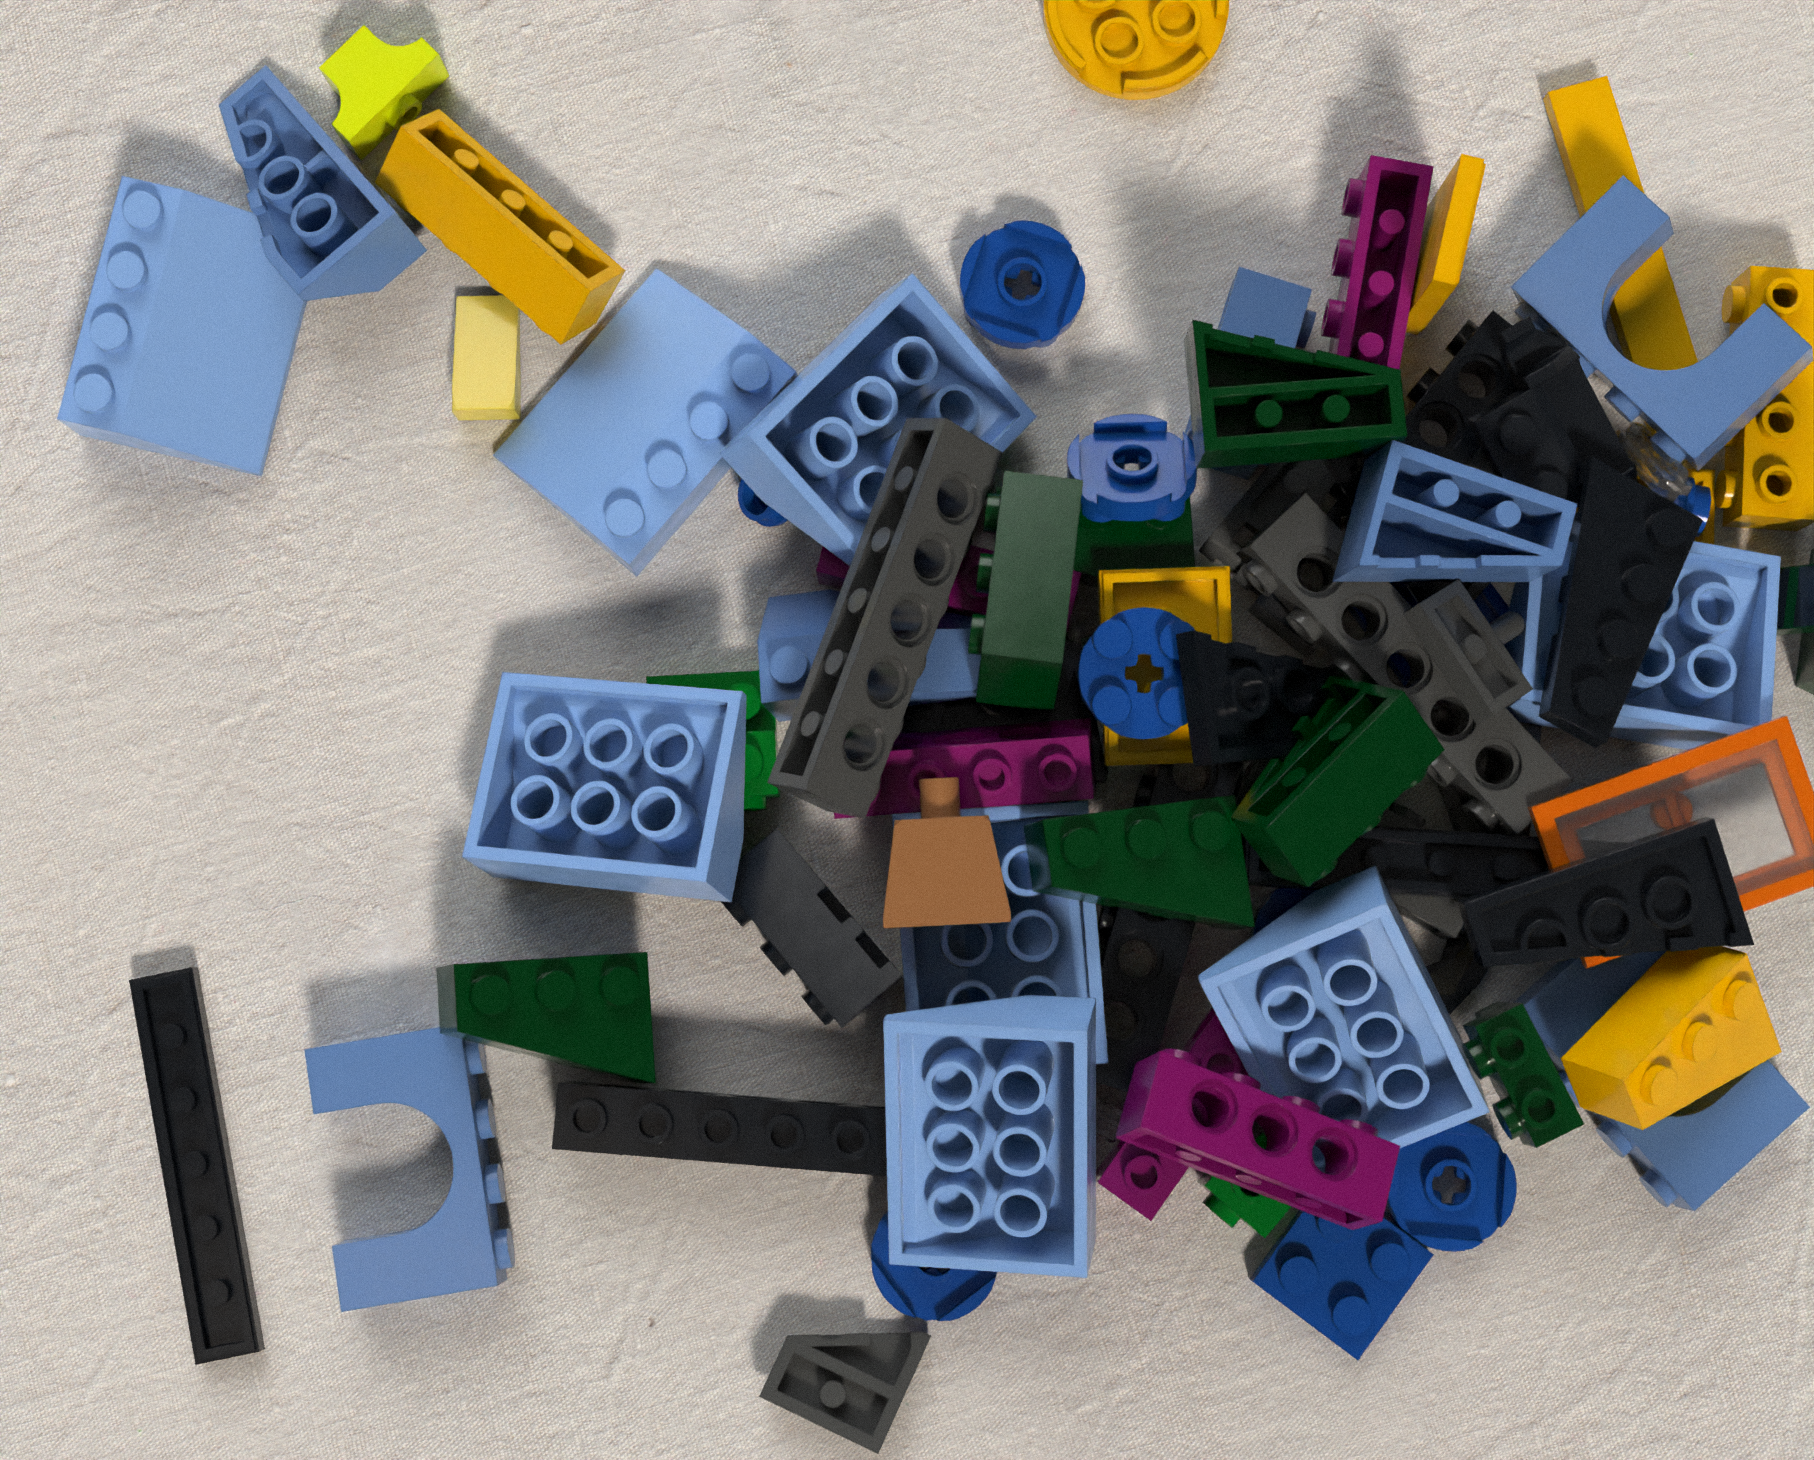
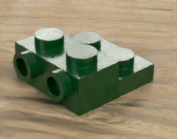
(1521, 1071)

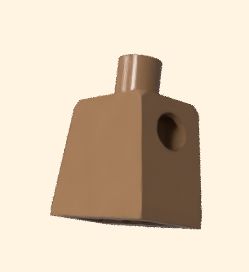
(944, 865)

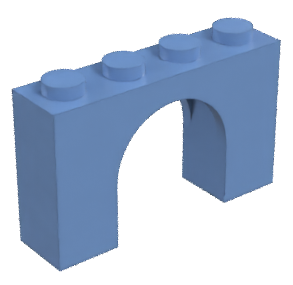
(1688, 407)
(1693, 1148)
(463, 1240)

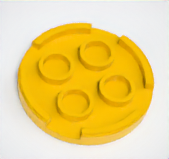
(1135, 44)

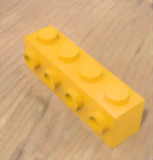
(499, 226)
(1772, 458)

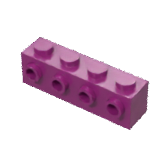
(1377, 261)

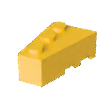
(1673, 1037)

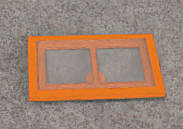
(1744, 781)

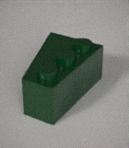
(1285, 403)

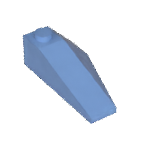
(793, 634)

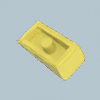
(486, 359)

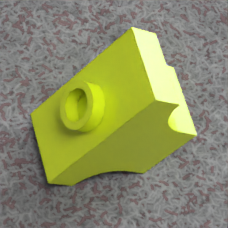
(379, 87)

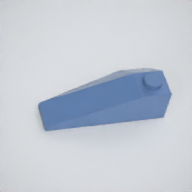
(314, 207)

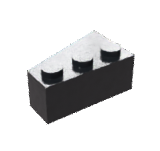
(809, 931)

